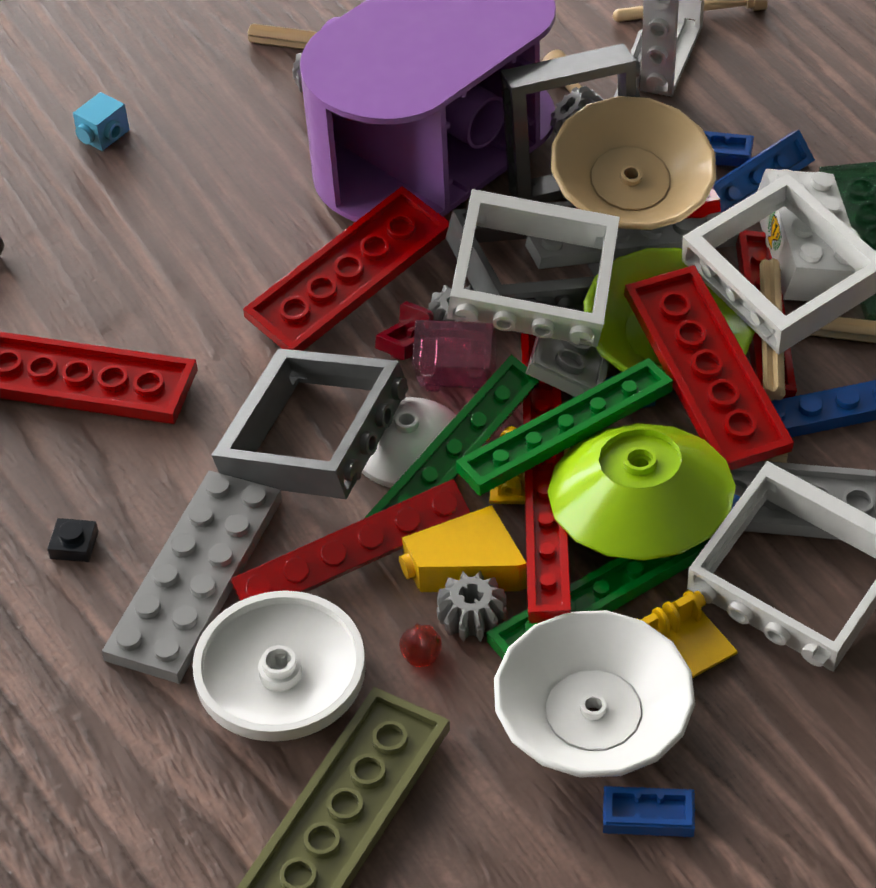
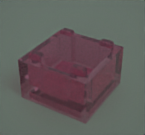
(454, 354)

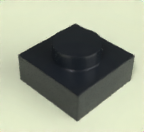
(73, 540)

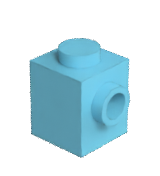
(101, 121)

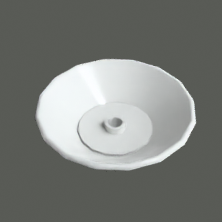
(601, 664)

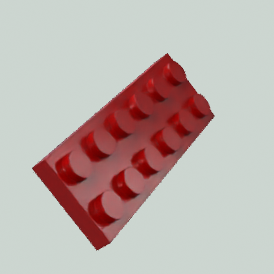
(347, 271)
(708, 367)
(94, 377)

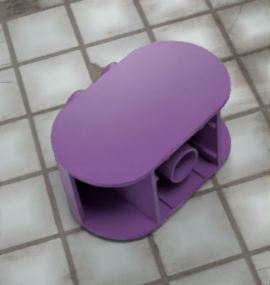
(417, 98)

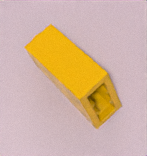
(467, 545)

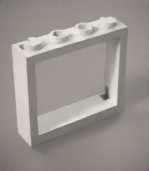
(668, 42)
(544, 222)
(745, 299)
(814, 507)

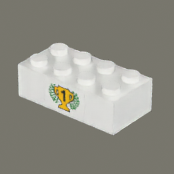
(804, 258)

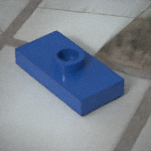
(731, 148)
(649, 811)

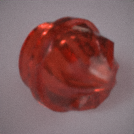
(420, 645)

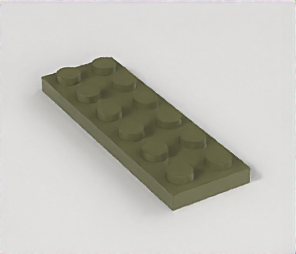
(350, 796)

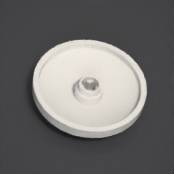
(279, 666)

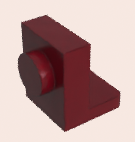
(399, 339)

